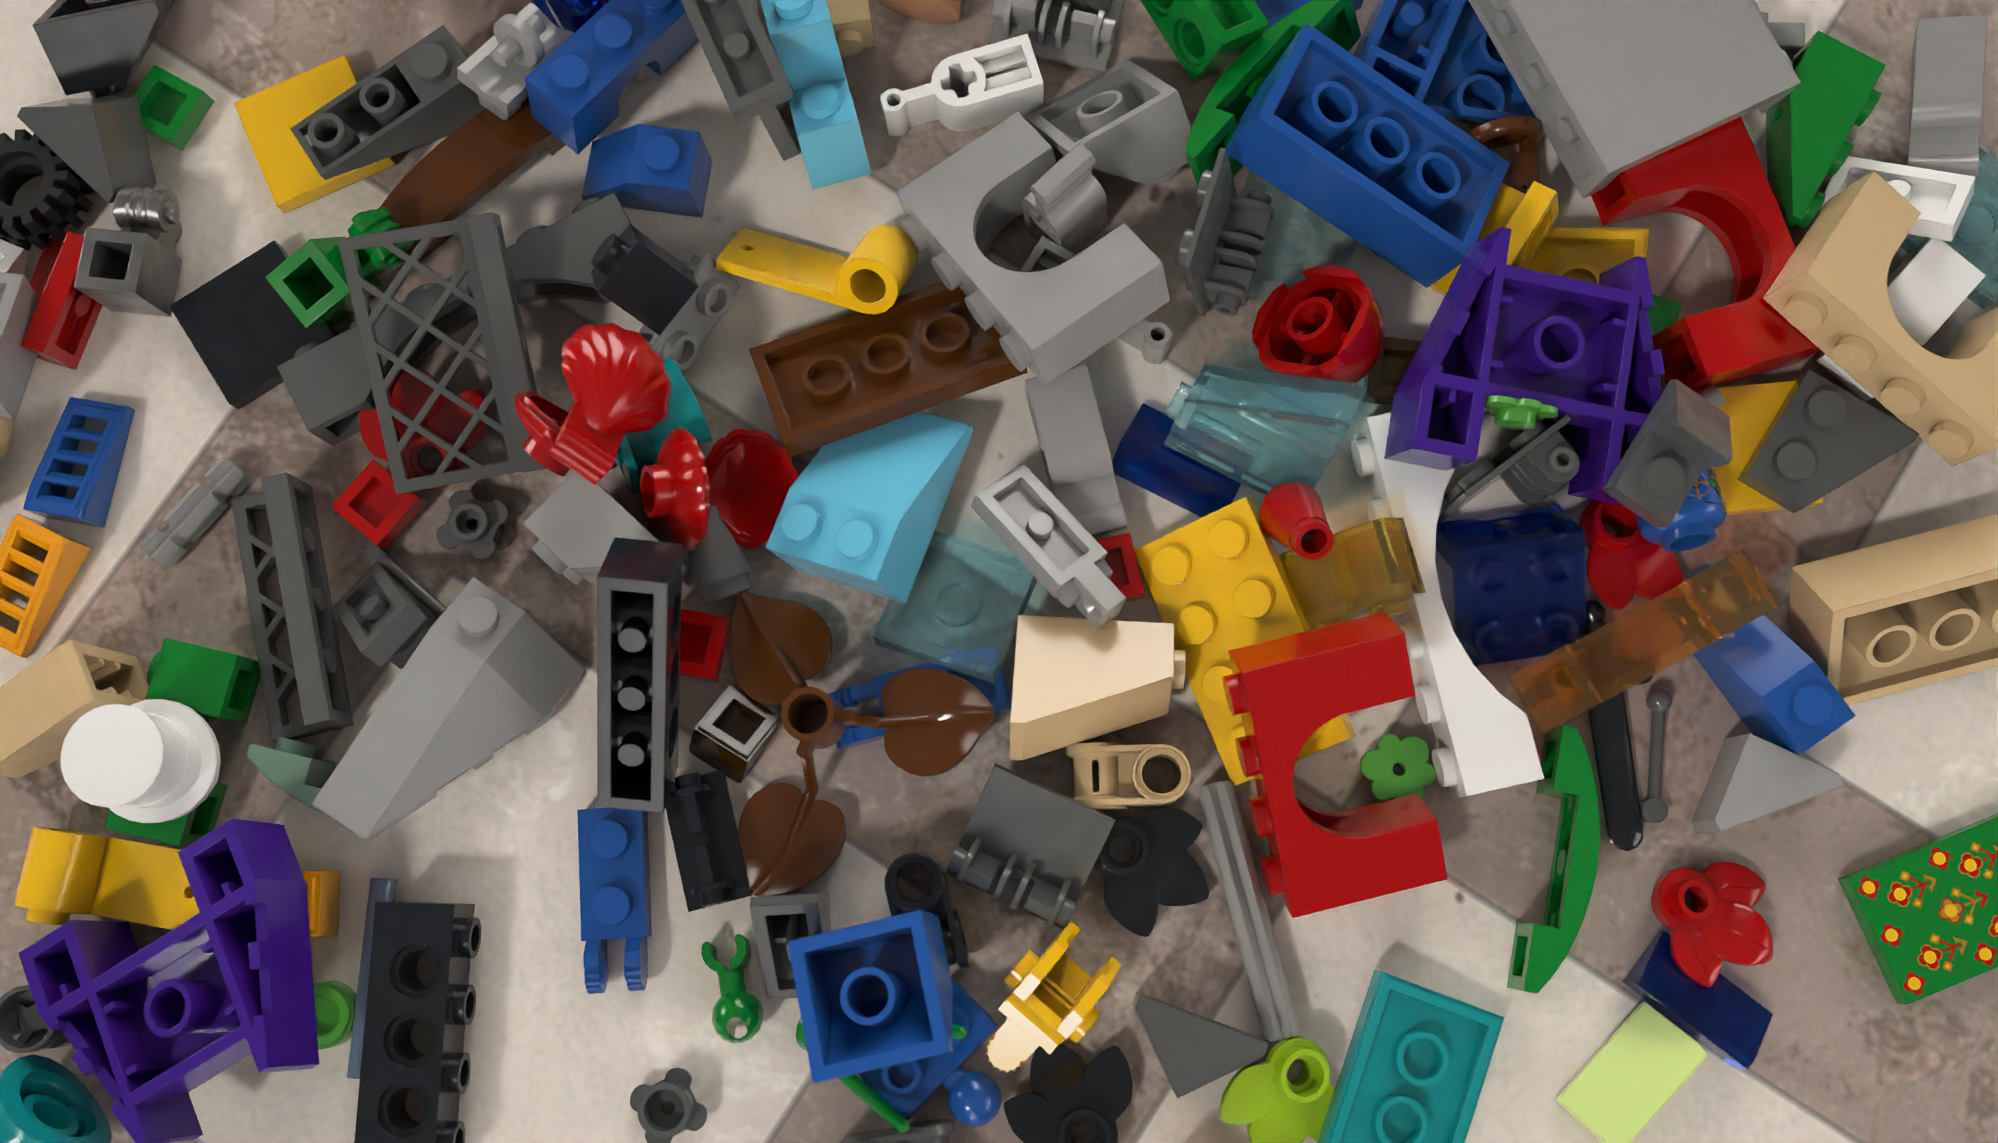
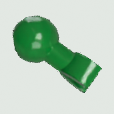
(735, 1003)

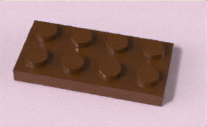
(877, 367)

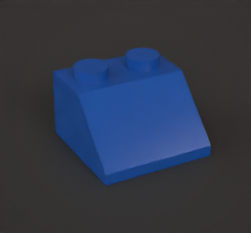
(874, 995)

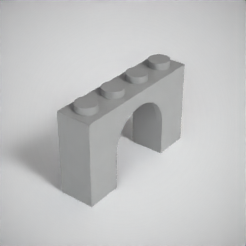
(1047, 315)

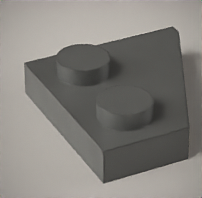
(1820, 443)

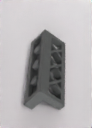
(305, 609)

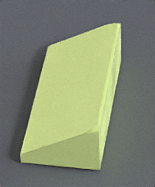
(1632, 1076)

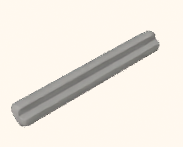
(1248, 911)

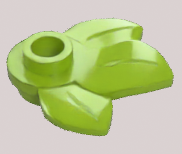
(1279, 1107)

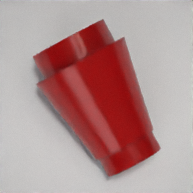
(1297, 520)

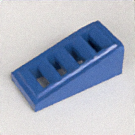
(97, 487)

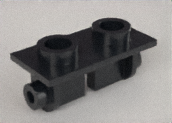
(706, 840)

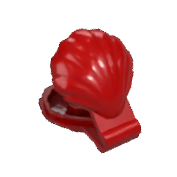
(615, 389)
(741, 475)

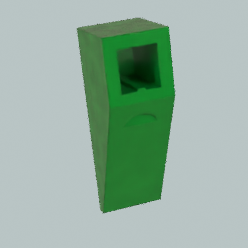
(1812, 123)

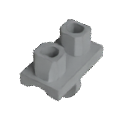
(508, 57)

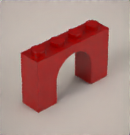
(1726, 190)
(1284, 696)

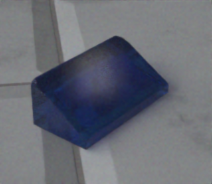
(1166, 472)
(1716, 1016)

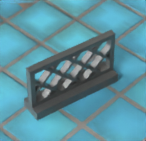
(744, 64)
(500, 331)

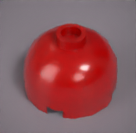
(1321, 327)

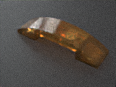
(1643, 641)

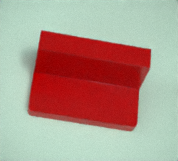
(63, 313)

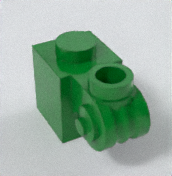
(315, 278)

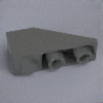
(392, 109)

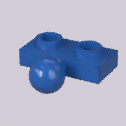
(972, 1095)

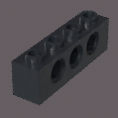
(638, 673)
(397, 1002)

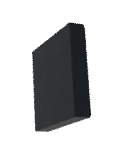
(245, 327)

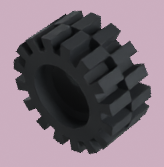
(53, 204)

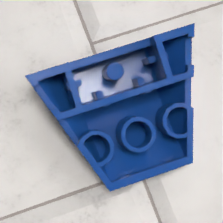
(1441, 59)

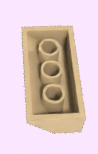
(1901, 610)

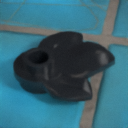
(1156, 871)
(1071, 1093)

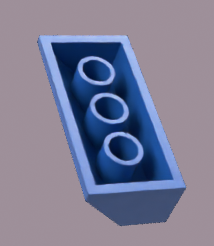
(1368, 158)

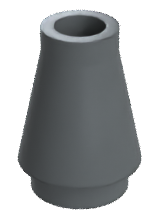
(718, 563)

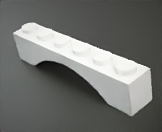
(1478, 731)

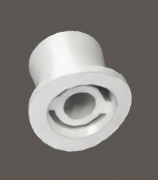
(142, 759)

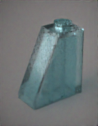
(1262, 424)

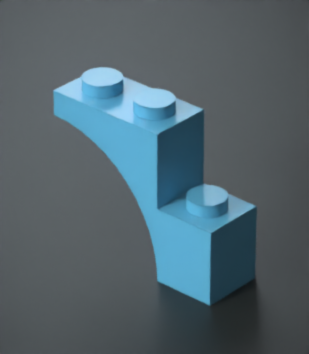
(823, 102)

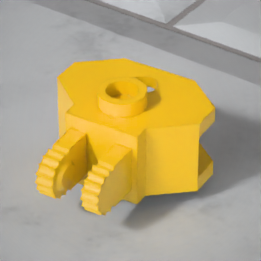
(1048, 1002)

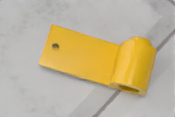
(863, 282)
(103, 877)

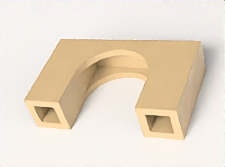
(1841, 302)

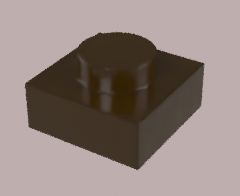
(1389, 370)

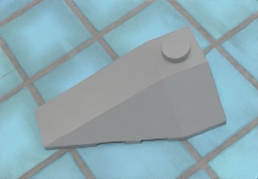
(458, 699)

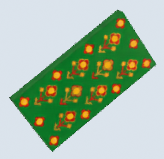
(1931, 911)

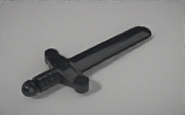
(1615, 757)

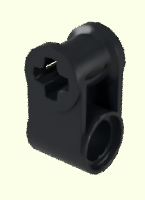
(937, 903)

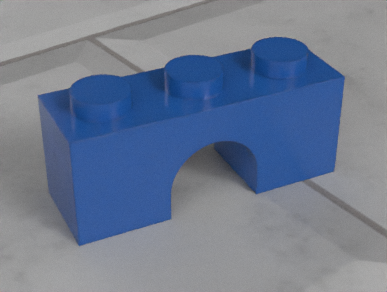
(582, 81)

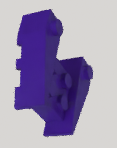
(1536, 340)
(198, 995)

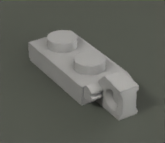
(1050, 543)

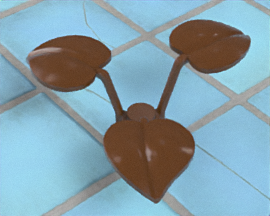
(928, 720)

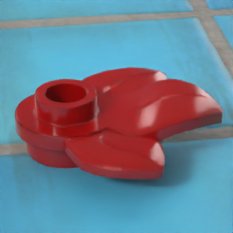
(444, 419)
(1627, 562)
(1721, 919)

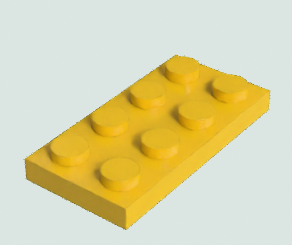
(1225, 593)

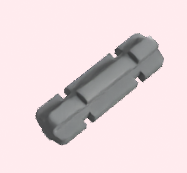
(195, 512)

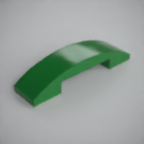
(1244, 77)
(1569, 776)

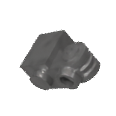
(137, 265)

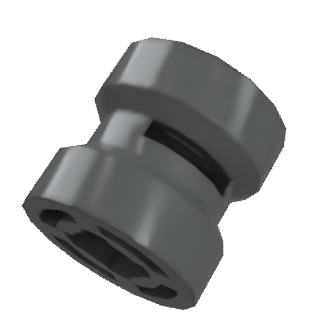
(21, 1025)

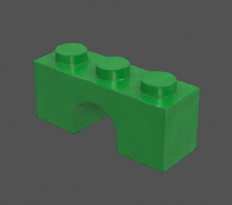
(214, 687)

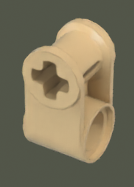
(1121, 774)

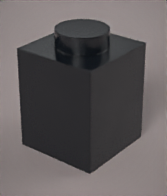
(642, 278)

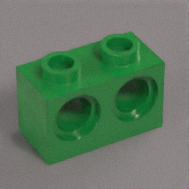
(1207, 32)

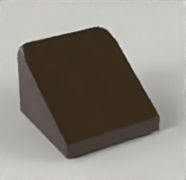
(733, 734)

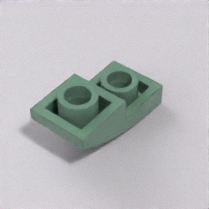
(292, 768)

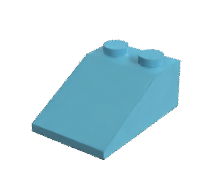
(872, 504)

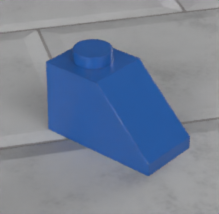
(651, 169)

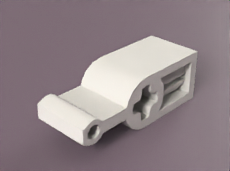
(995, 85)
(1923, 296)

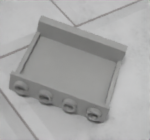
(1635, 74)

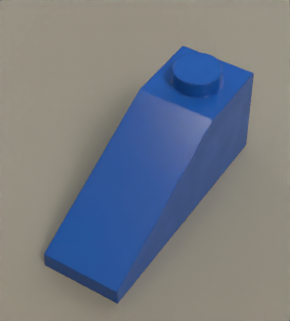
(1774, 685)

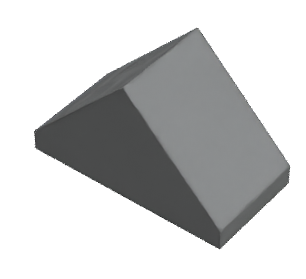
(1756, 780)

